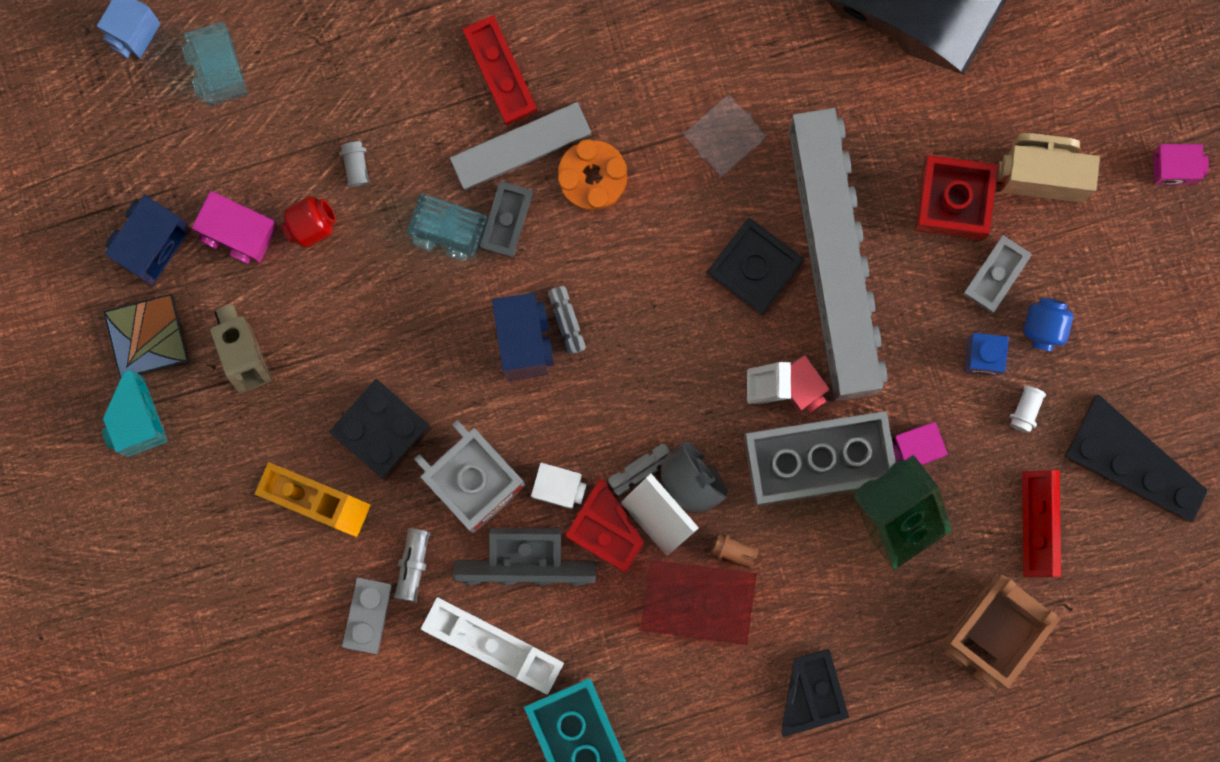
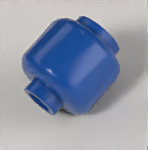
(1048, 323)

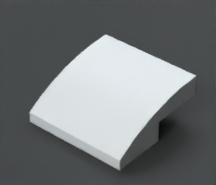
(659, 515)

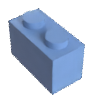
(128, 27)

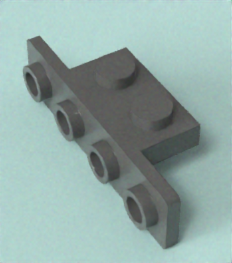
(524, 557)

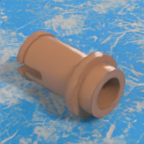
(734, 551)

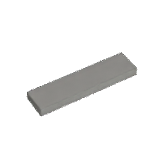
(520, 146)

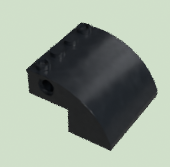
(931, 30)

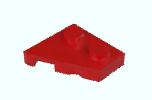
(605, 529)

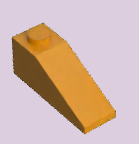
(312, 499)

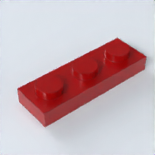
(499, 70)
(1041, 524)

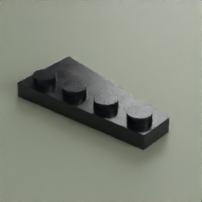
(1128, 458)

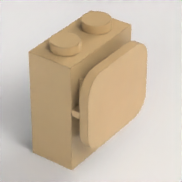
(1048, 168)

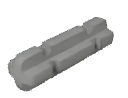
(566, 320)
(639, 470)

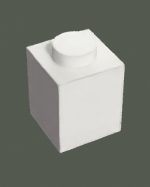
(558, 486)

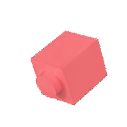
(806, 386)

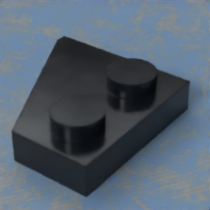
(813, 694)

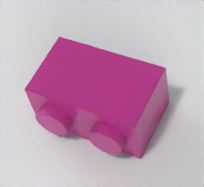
(235, 228)

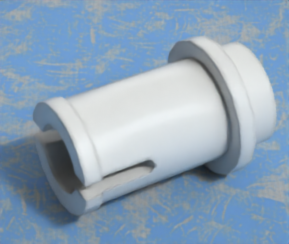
(1027, 409)

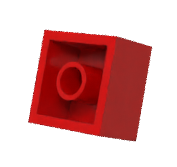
(956, 197)

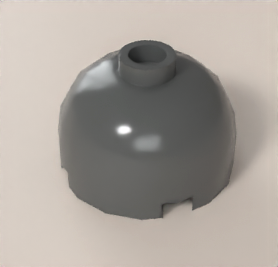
(691, 481)

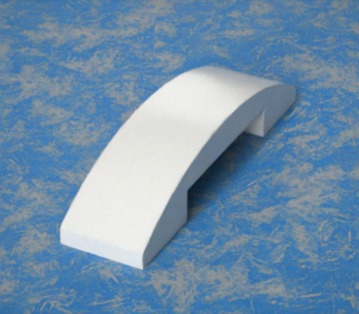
(492, 645)

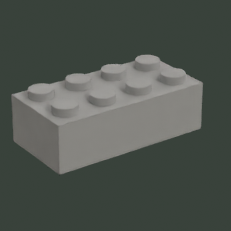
(818, 457)

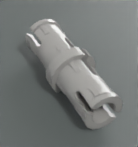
(412, 565)

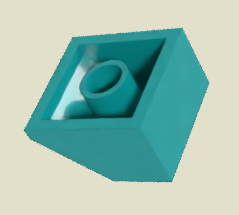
(132, 418)

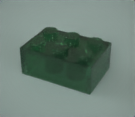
(903, 511)

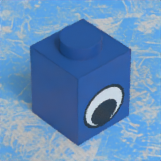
(986, 354)

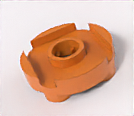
(589, 155)

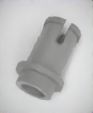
(354, 164)

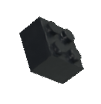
(380, 429)

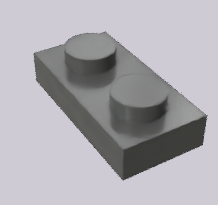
(506, 219)

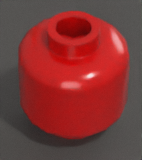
(308, 221)

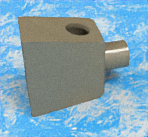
(239, 351)

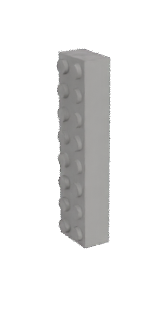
(835, 254)

